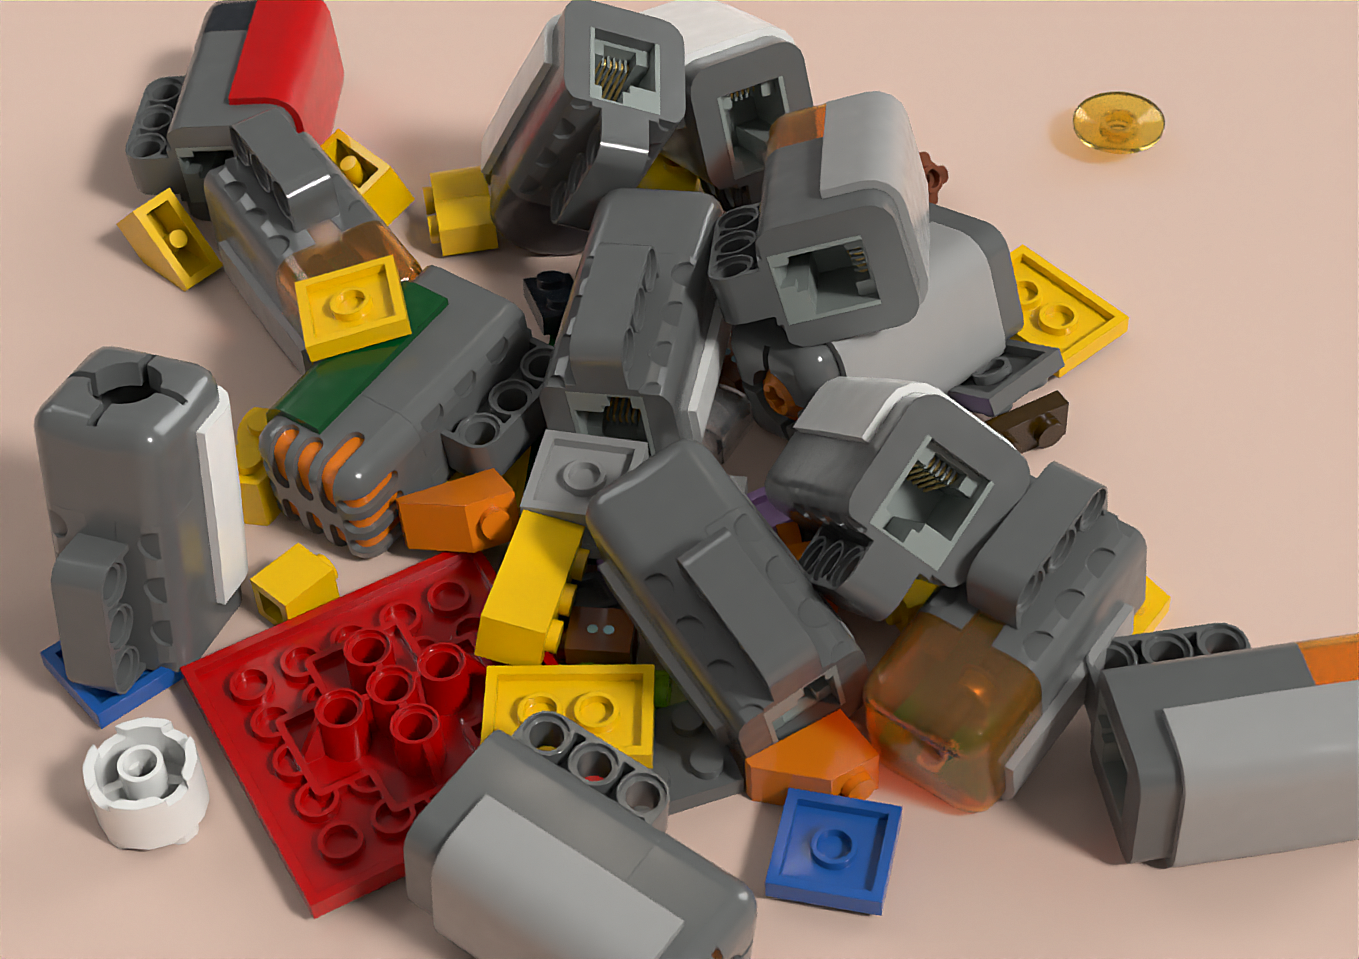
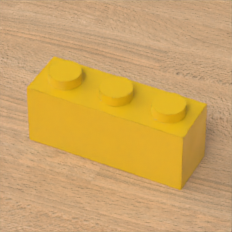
(532, 591)

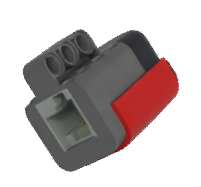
(242, 64)

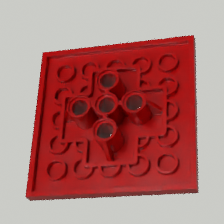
(354, 720)

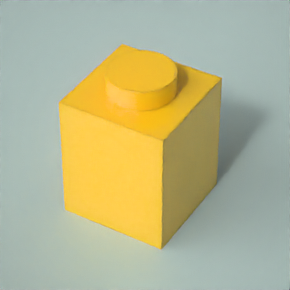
(294, 584)

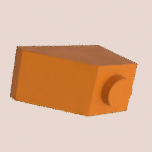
(460, 514)
(820, 758)

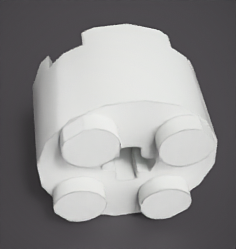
(147, 785)

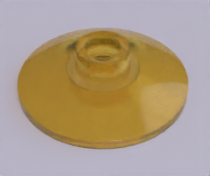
(1118, 122)

